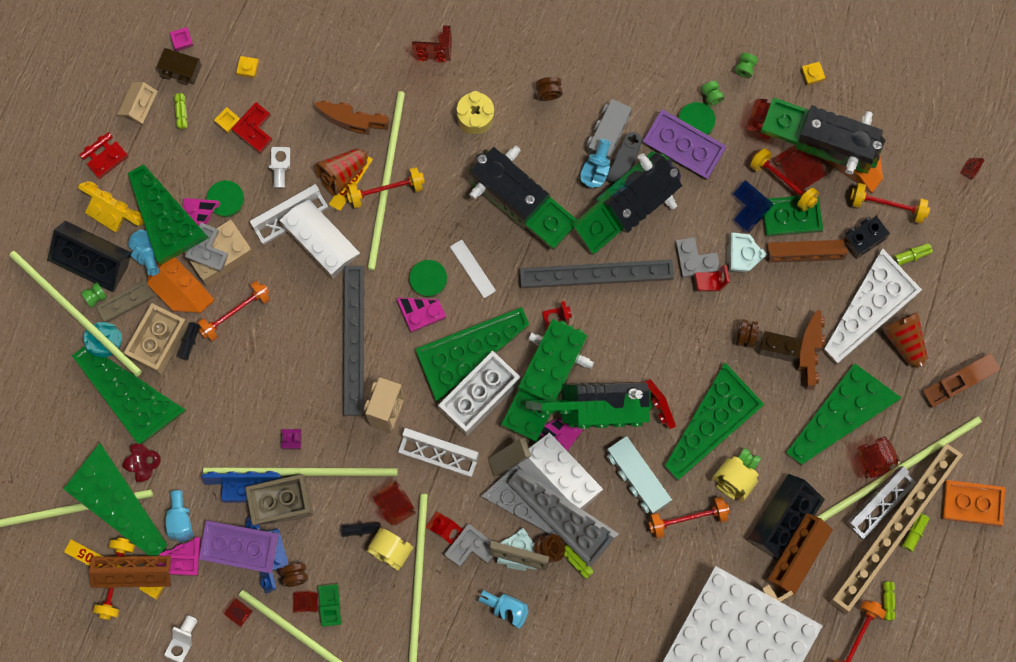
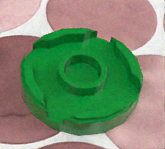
(698, 116)
(230, 198)
(428, 278)

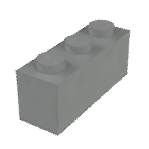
(610, 127)

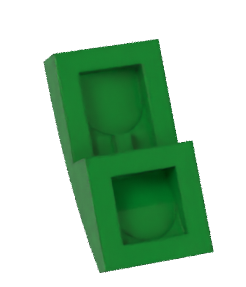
(330, 605)

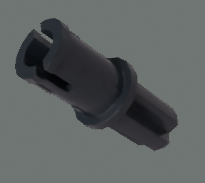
(188, 341)
(359, 529)

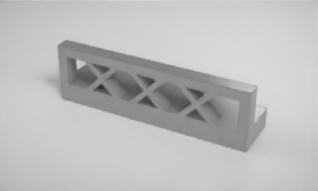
(877, 498)

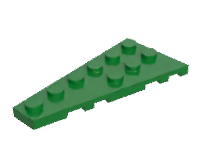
(166, 221)
(457, 355)
(132, 400)
(848, 407)
(718, 416)
(110, 497)

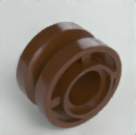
(549, 88)
(747, 333)
(550, 546)
(293, 575)

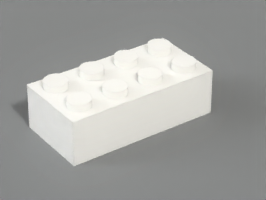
(479, 393)
(560, 472)

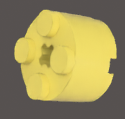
(475, 103)
(735, 479)
(389, 548)

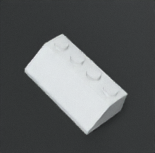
(319, 238)

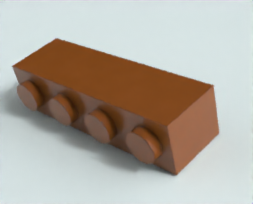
(800, 554)

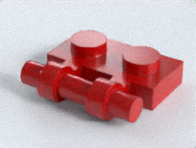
(107, 159)

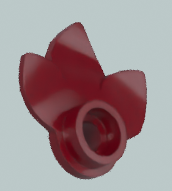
(138, 462)

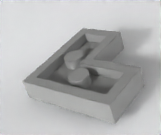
(205, 253)
(692, 262)
(467, 542)

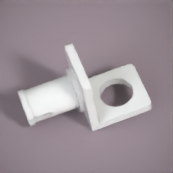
(279, 167)
(182, 638)

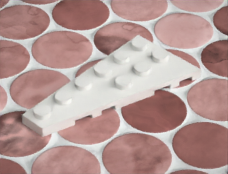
(877, 300)

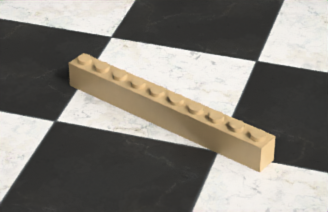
(896, 529)

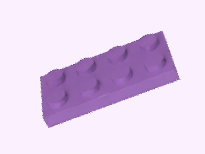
(685, 144)
(238, 546)

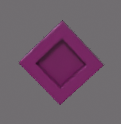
(291, 439)

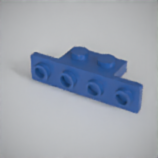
(234, 484)
(280, 560)

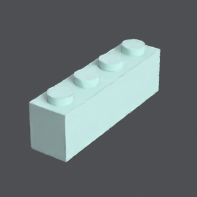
(638, 475)

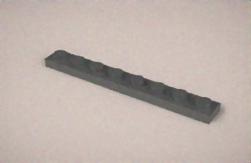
(596, 274)
(354, 341)

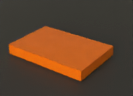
(973, 503)

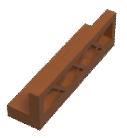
(806, 251)
(130, 574)

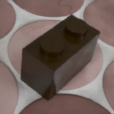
(179, 66)
(780, 346)

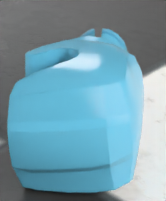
(597, 166)
(143, 251)
(177, 520)
(505, 603)

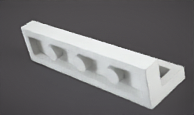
(281, 210)
(440, 445)

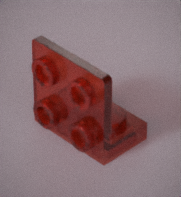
(434, 51)
(800, 167)

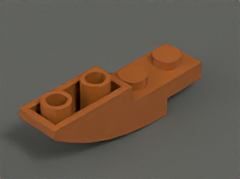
(344, 117)
(812, 342)
(961, 380)

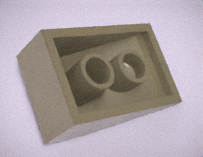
(279, 500)

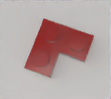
(249, 128)
(660, 404)

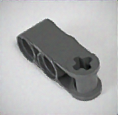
(625, 157)

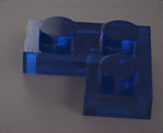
(756, 206)

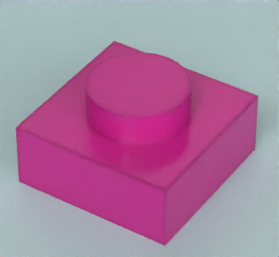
(181, 39)

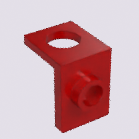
(712, 280)
(563, 312)
(443, 526)

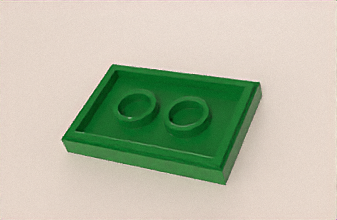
(789, 219)

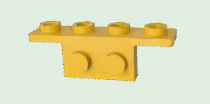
(107, 209)

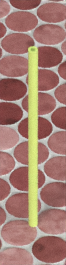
(386, 181)
(75, 313)
(907, 464)
(311, 471)
(59, 511)
(418, 578)
(288, 627)

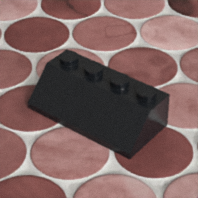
(88, 255)
(785, 515)

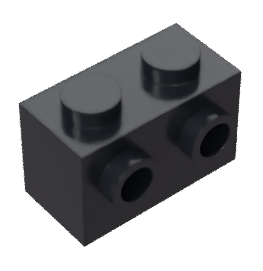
(866, 237)

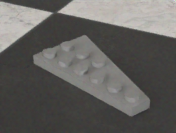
(505, 497)
(575, 526)

